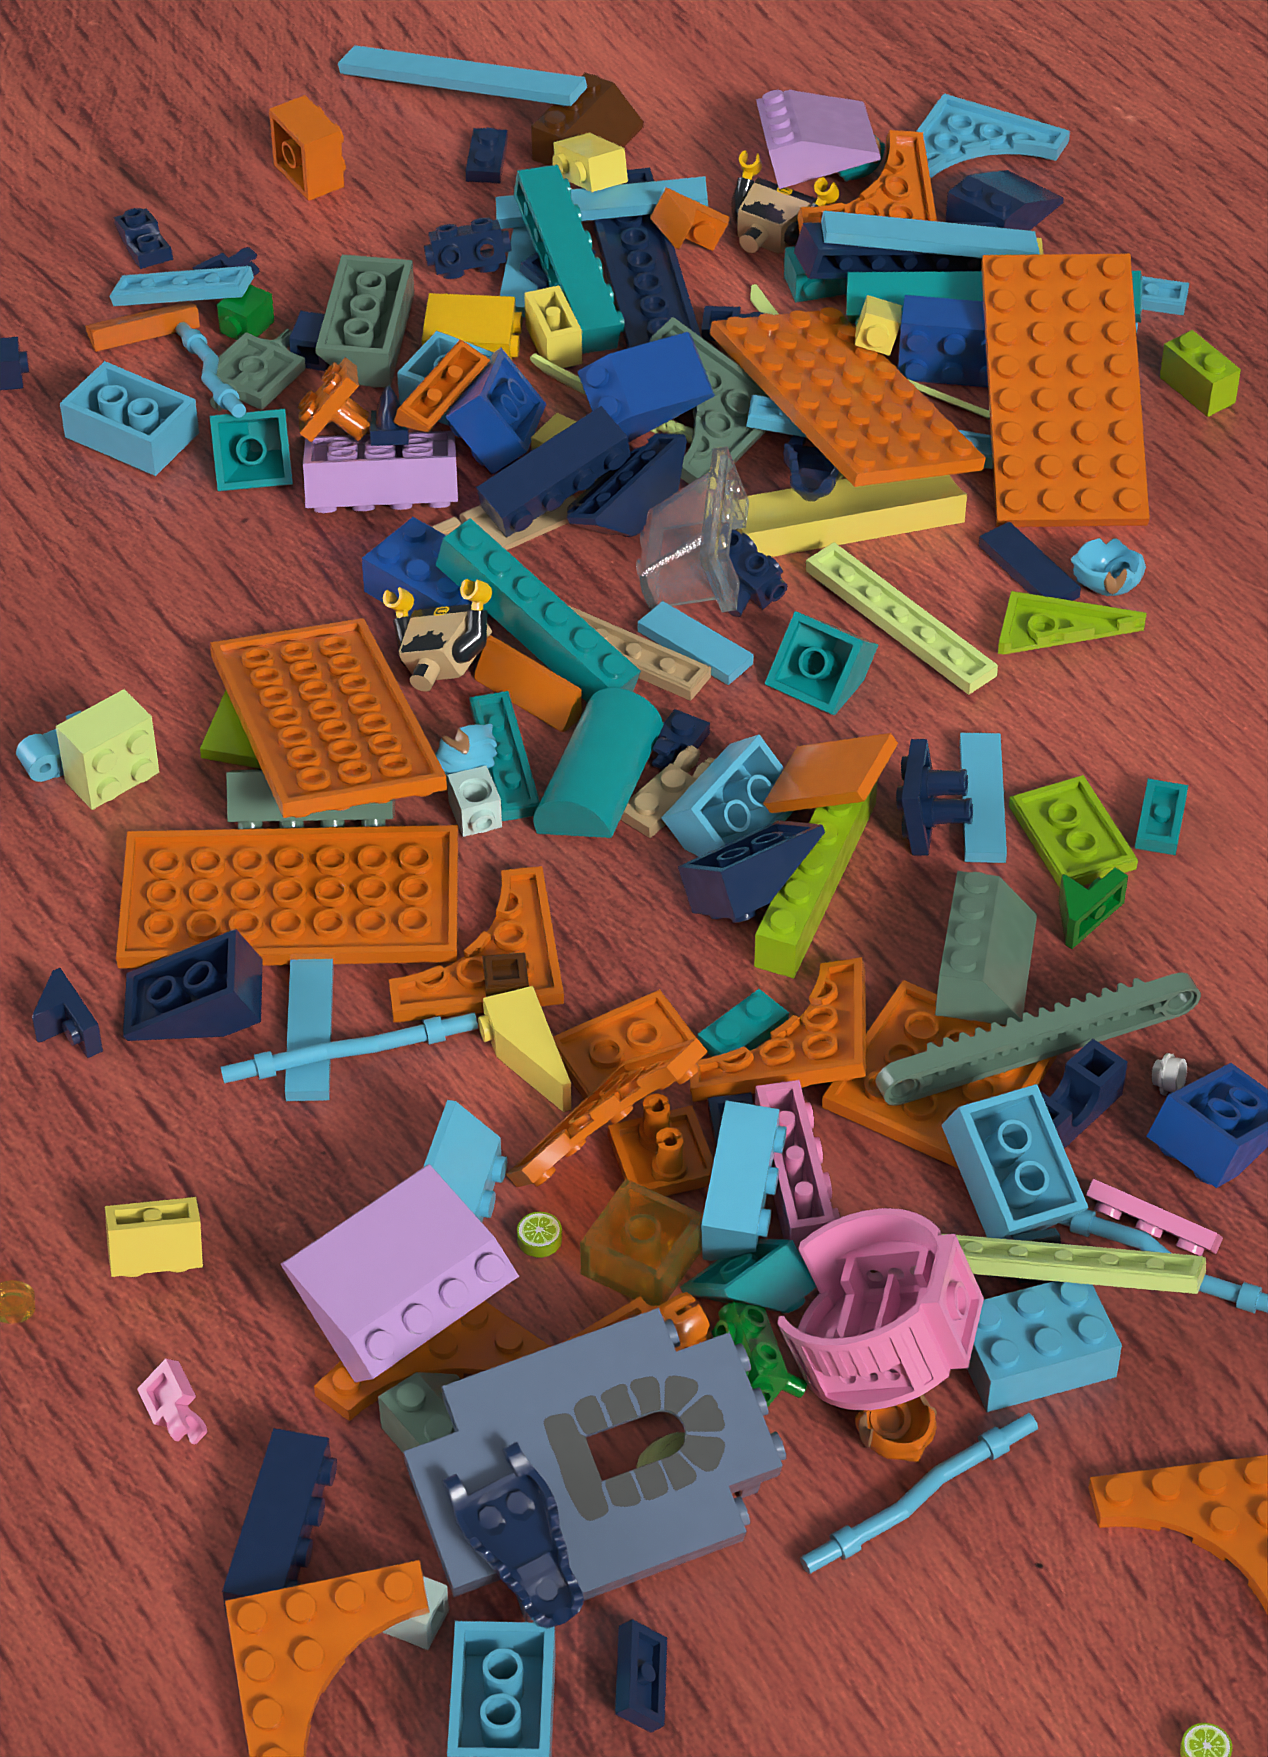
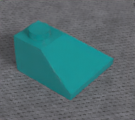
(251, 450)
(820, 663)
(765, 1278)

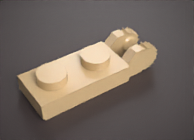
(660, 793)

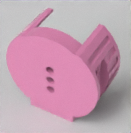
(890, 1331)

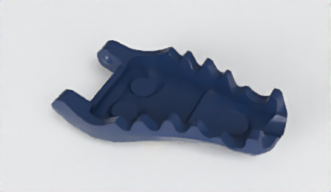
(810, 470)
(520, 1537)

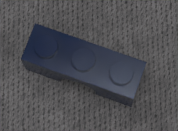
(1088, 1087)

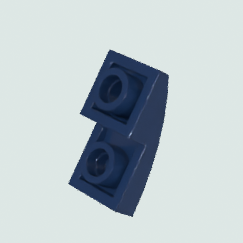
(142, 237)

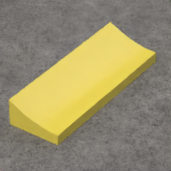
(788, 524)

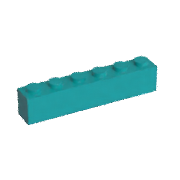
(568, 254)
(535, 613)

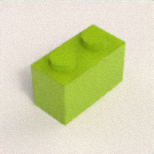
(1200, 373)

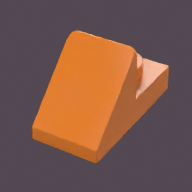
(686, 218)

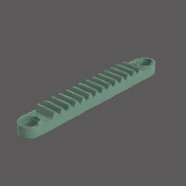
(1037, 1037)

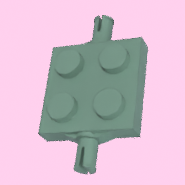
(259, 368)

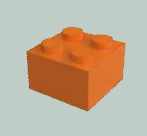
(307, 147)

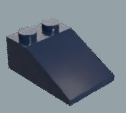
(1000, 199)
(748, 870)
(196, 992)

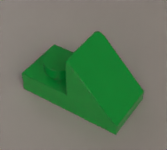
(1086, 908)

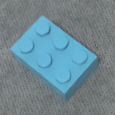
(129, 418)
(1042, 1344)
(502, 1690)

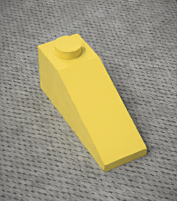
(525, 1043)

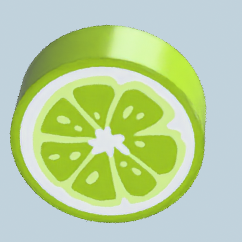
(539, 1234)
(1205, 1741)

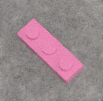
(1153, 1219)

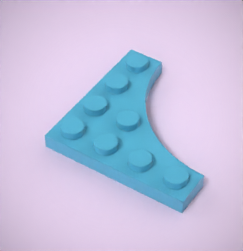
(969, 130)

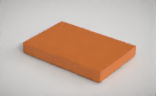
(831, 773)
(605, 1042)

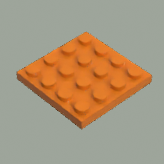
(904, 1031)

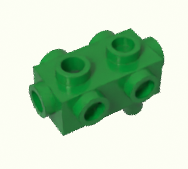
(753, 1329)

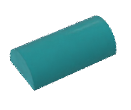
(599, 766)

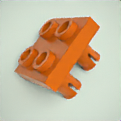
(334, 404)
(662, 1148)

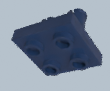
(920, 799)

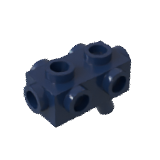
(458, 248)
(757, 574)

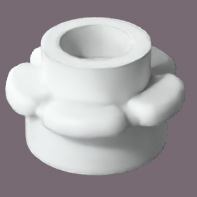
(1169, 1073)

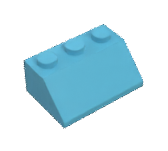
(727, 798)
(468, 1158)
(1013, 1163)
(741, 1180)

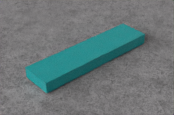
(511, 766)

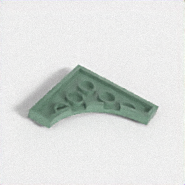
(723, 417)

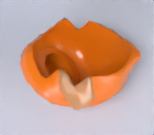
(898, 1430)

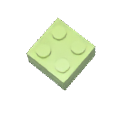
(108, 749)

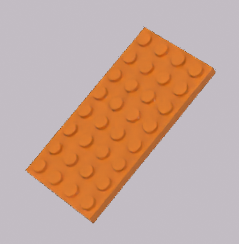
(1064, 390)
(846, 397)
(326, 718)
(293, 893)

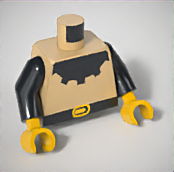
(769, 214)
(441, 639)

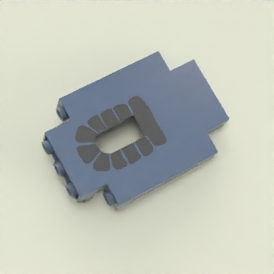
(580, 1388)

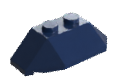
(622, 497)

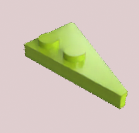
(1048, 621)

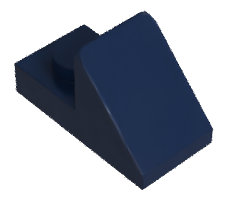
(64, 1011)

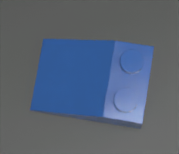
(647, 383)
(497, 413)
(1214, 1124)

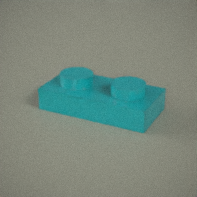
(1161, 817)
(744, 1025)

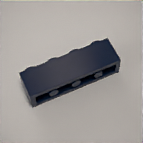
(554, 472)
(281, 1515)

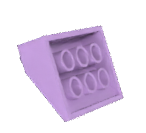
(814, 135)
(361, 475)
(398, 1273)

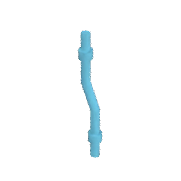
(223, 393)
(432, 1030)
(1248, 1296)
(848, 1540)

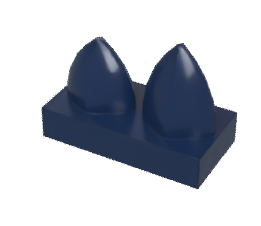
(382, 427)

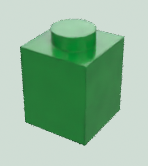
(245, 314)

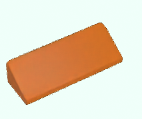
(141, 326)
(441, 388)
(529, 685)

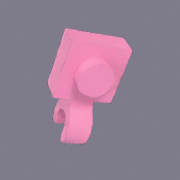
(167, 1399)

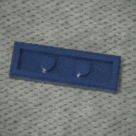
(1027, 563)

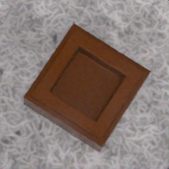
(504, 973)

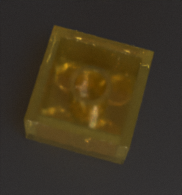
(641, 1244)

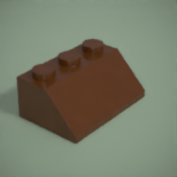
(597, 111)

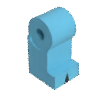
(42, 755)

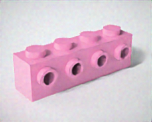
(802, 1187)

